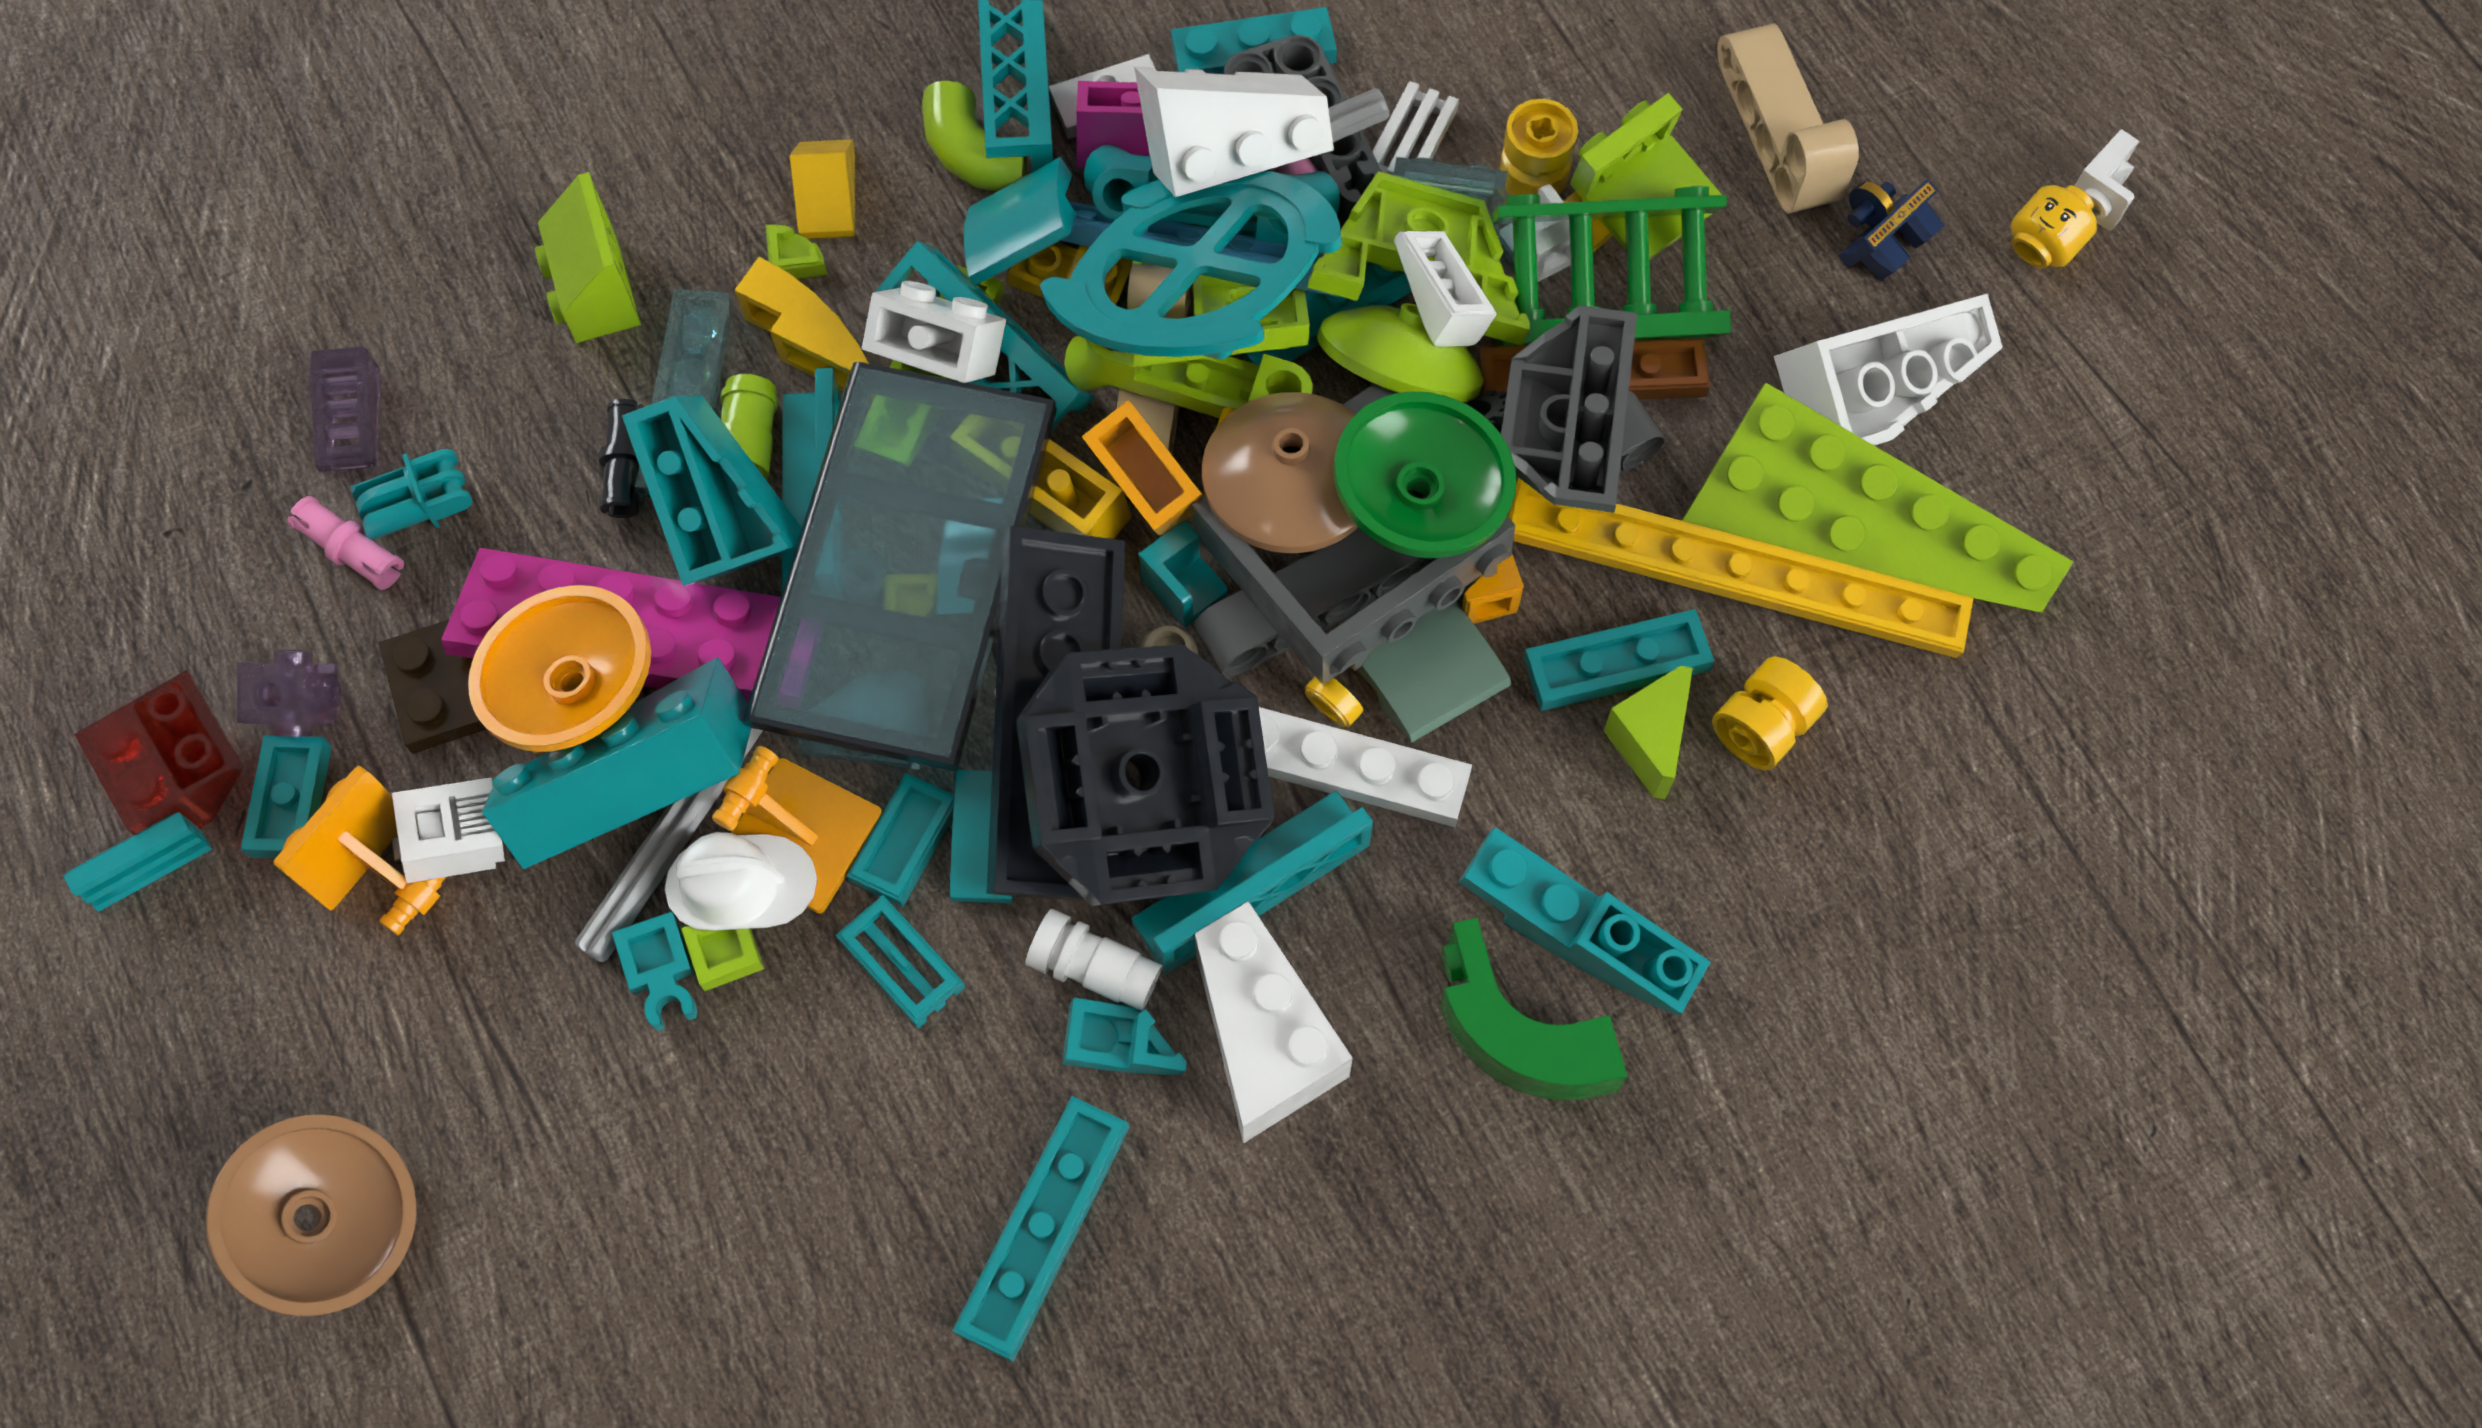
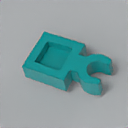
(654, 960)

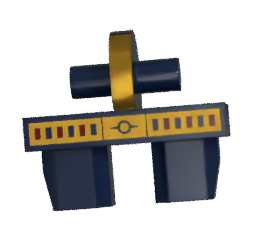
(1909, 215)

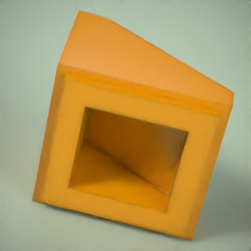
(1494, 595)

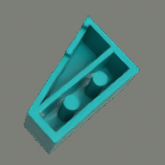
(707, 491)

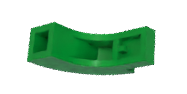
(1519, 1052)

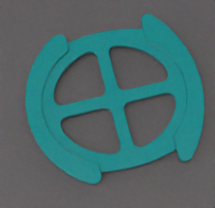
(1089, 312)

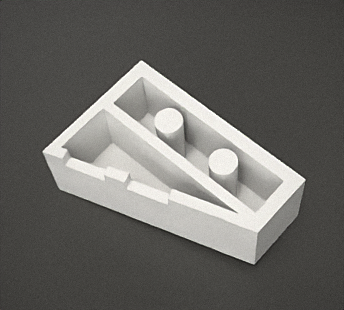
(1228, 126)
(1266, 1023)

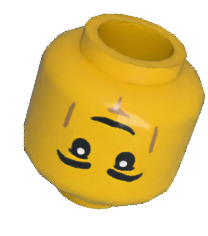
(2053, 226)

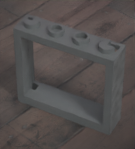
(1383, 620)

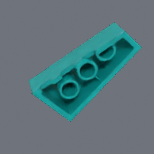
(648, 759)

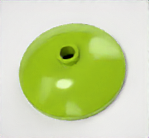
(1396, 353)

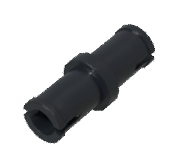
(619, 463)

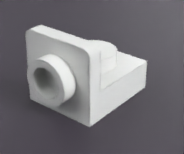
(2105, 177)

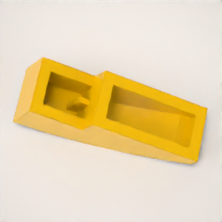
(800, 323)

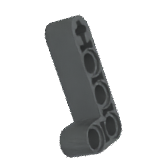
(1305, 57)

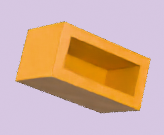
(1143, 468)

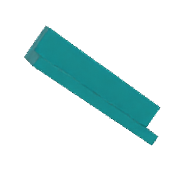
(1033, 76)
(1017, 344)
(806, 433)
(1265, 876)

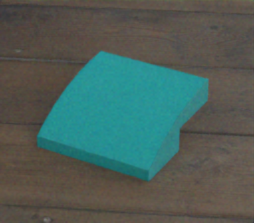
(1018, 221)

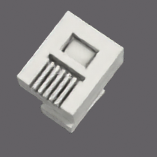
(445, 831)

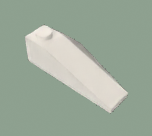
(1892, 370)

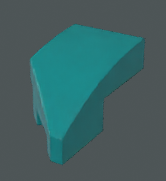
(1117, 1040)

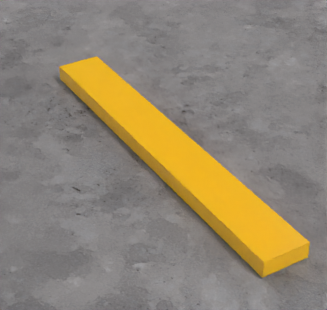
(1747, 571)

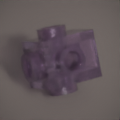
(288, 692)

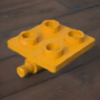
(804, 809)
(345, 842)

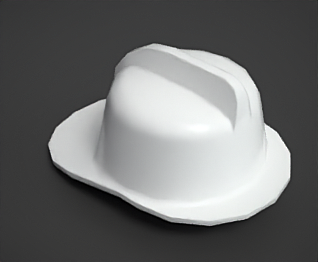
(740, 882)

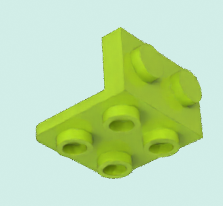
(1640, 163)

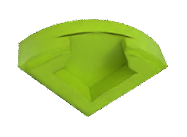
(794, 252)

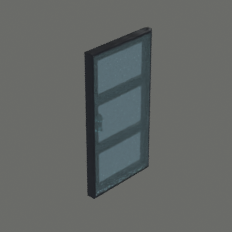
(901, 566)

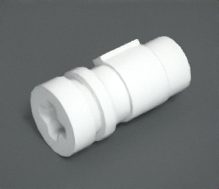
(1092, 961)

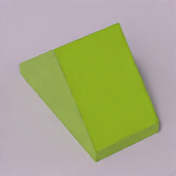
(1650, 729)

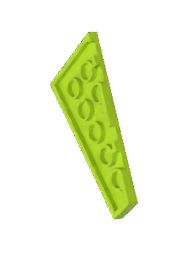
(1837, 497)

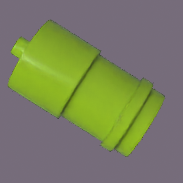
(748, 414)

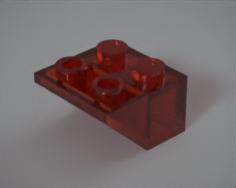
(163, 756)

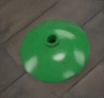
(1431, 448)

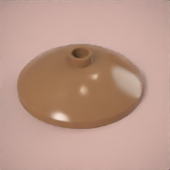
(1273, 495)
(360, 1205)

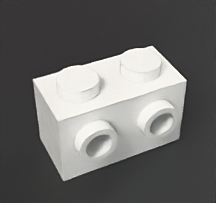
(934, 333)

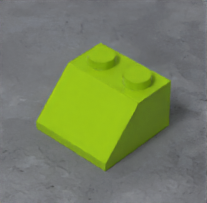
(585, 265)

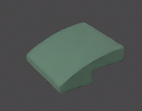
(1434, 672)

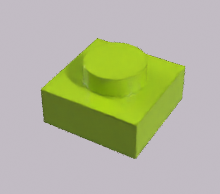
(722, 955)

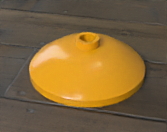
(543, 651)

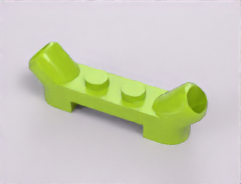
(1193, 384)

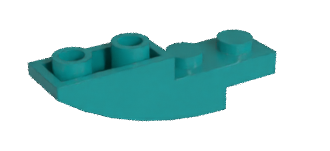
(1584, 928)

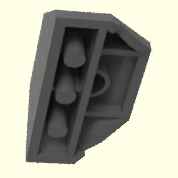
(1571, 408)

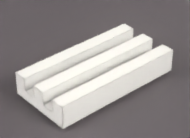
(1427, 103)

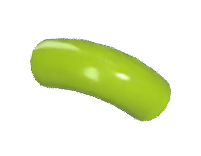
(960, 141)

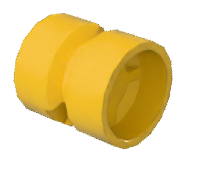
(1538, 146)
(1771, 711)

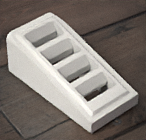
(1450, 307)

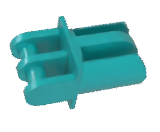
(412, 494)

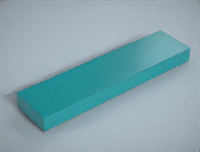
(1041, 1229)

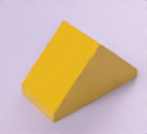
(824, 188)

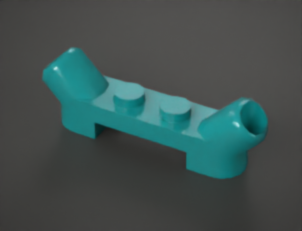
(1114, 172)

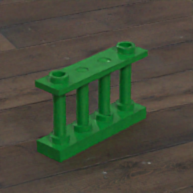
(1695, 314)

